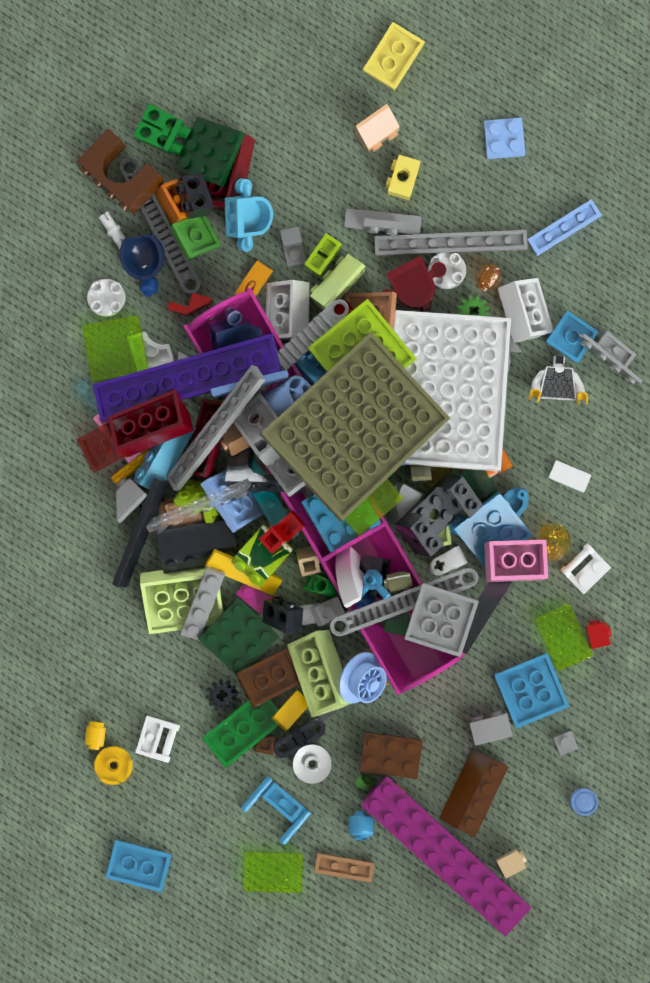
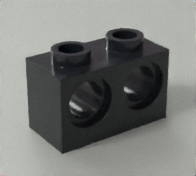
(198, 194)
(282, 615)

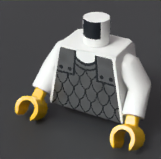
(558, 383)

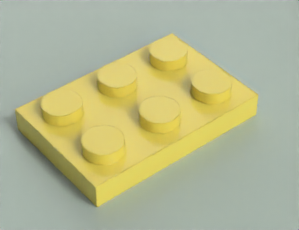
(393, 56)

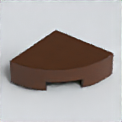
(266, 745)

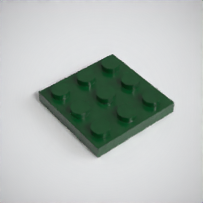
(210, 151)
(238, 636)

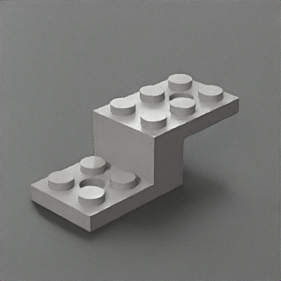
(281, 471)

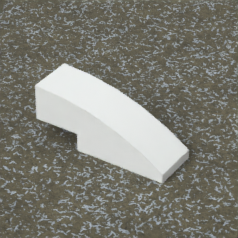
(349, 576)

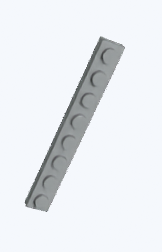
(450, 242)
(215, 428)

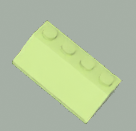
(318, 671)

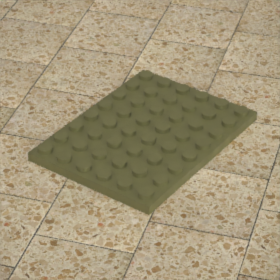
(355, 426)

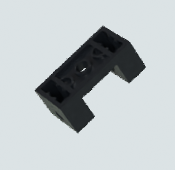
(449, 499)

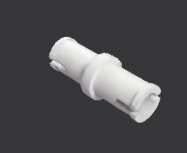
(112, 228)

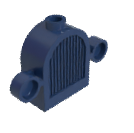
(232, 330)

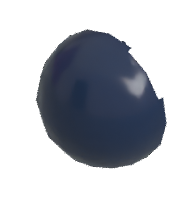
(142, 256)

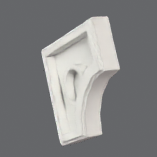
(157, 353)

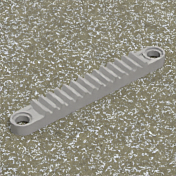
(297, 346)
(398, 603)

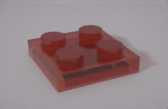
(99, 448)

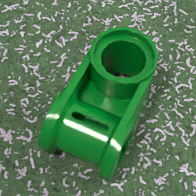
(320, 585)

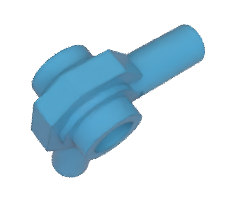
(373, 581)

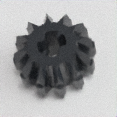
(227, 699)

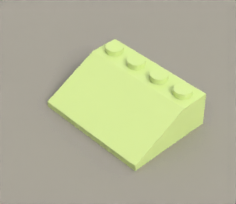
(170, 597)

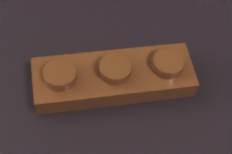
(344, 867)

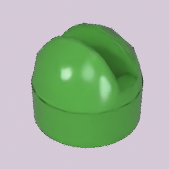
(360, 783)

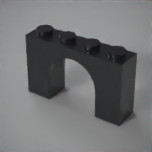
(240, 468)

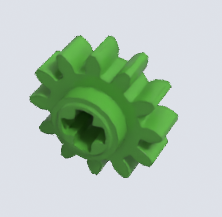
(473, 304)

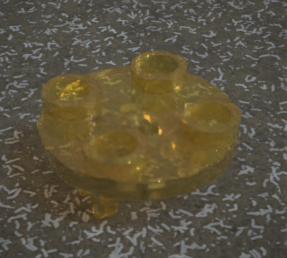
(556, 534)

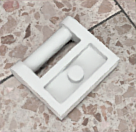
(589, 573)
(151, 736)

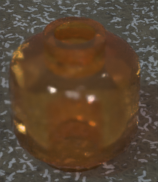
(488, 277)

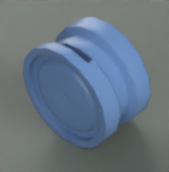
(584, 801)

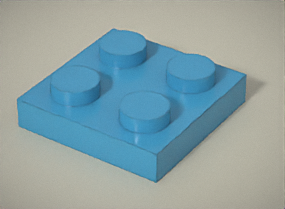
(565, 336)

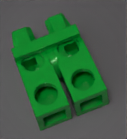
(161, 130)

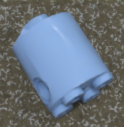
(286, 393)

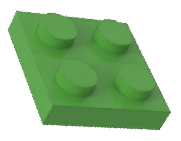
(195, 236)

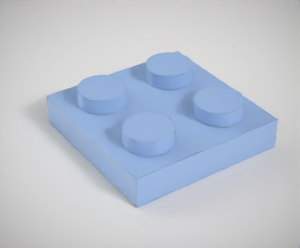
(504, 138)

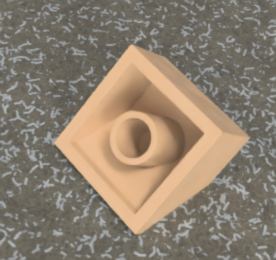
(377, 129)

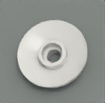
(312, 774)

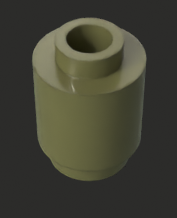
(398, 582)

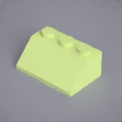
(337, 282)

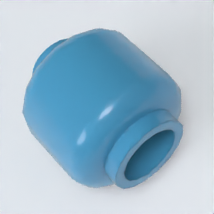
(361, 825)

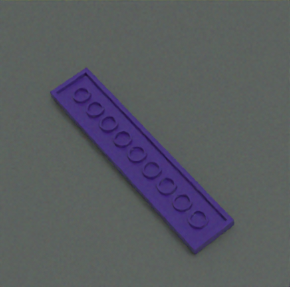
(188, 376)

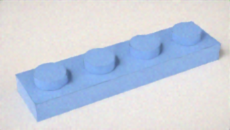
(564, 227)

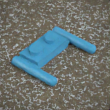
(282, 802)

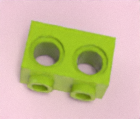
(323, 255)

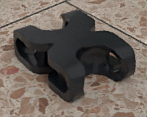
(299, 738)

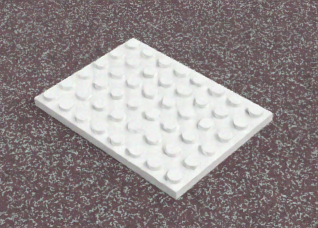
(465, 372)

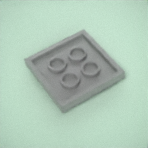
(441, 619)

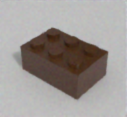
(391, 755)

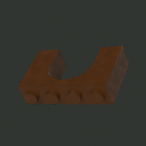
(130, 193)

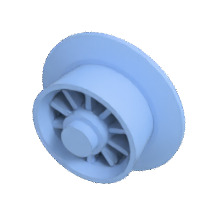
(362, 679)

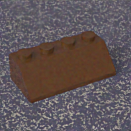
(473, 792)

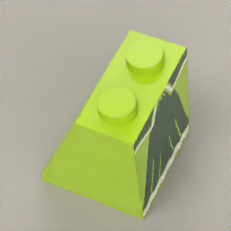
(257, 561)

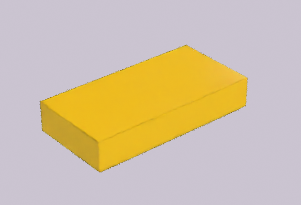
(290, 710)

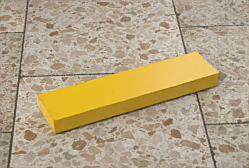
(222, 562)

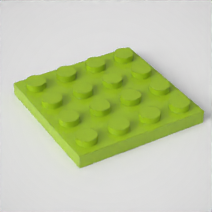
(354, 328)

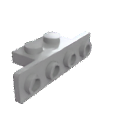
(383, 222)
(614, 352)

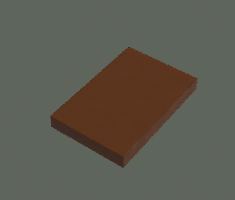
(268, 678)

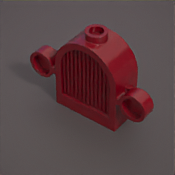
(415, 283)

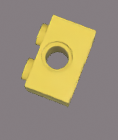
(403, 188)

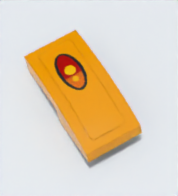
(255, 278)

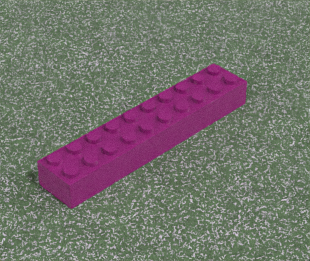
(445, 855)

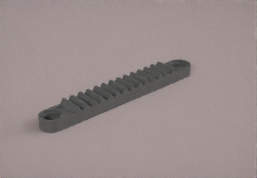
(161, 229)

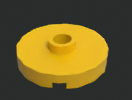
(105, 772)

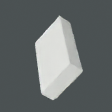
(569, 476)

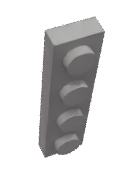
(202, 603)

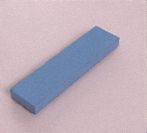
(269, 379)

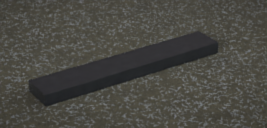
(140, 532)
(487, 603)

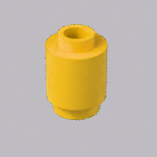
(95, 735)

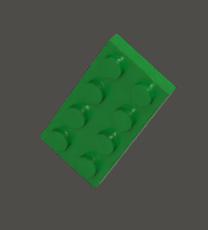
(241, 731)

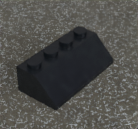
(192, 544)

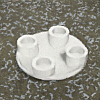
(455, 270)
(106, 297)

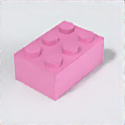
(516, 560)

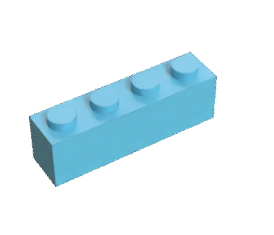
(161, 460)

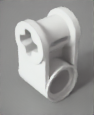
(451, 560)

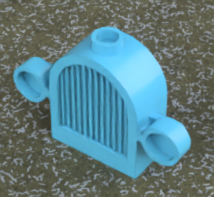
(247, 215)

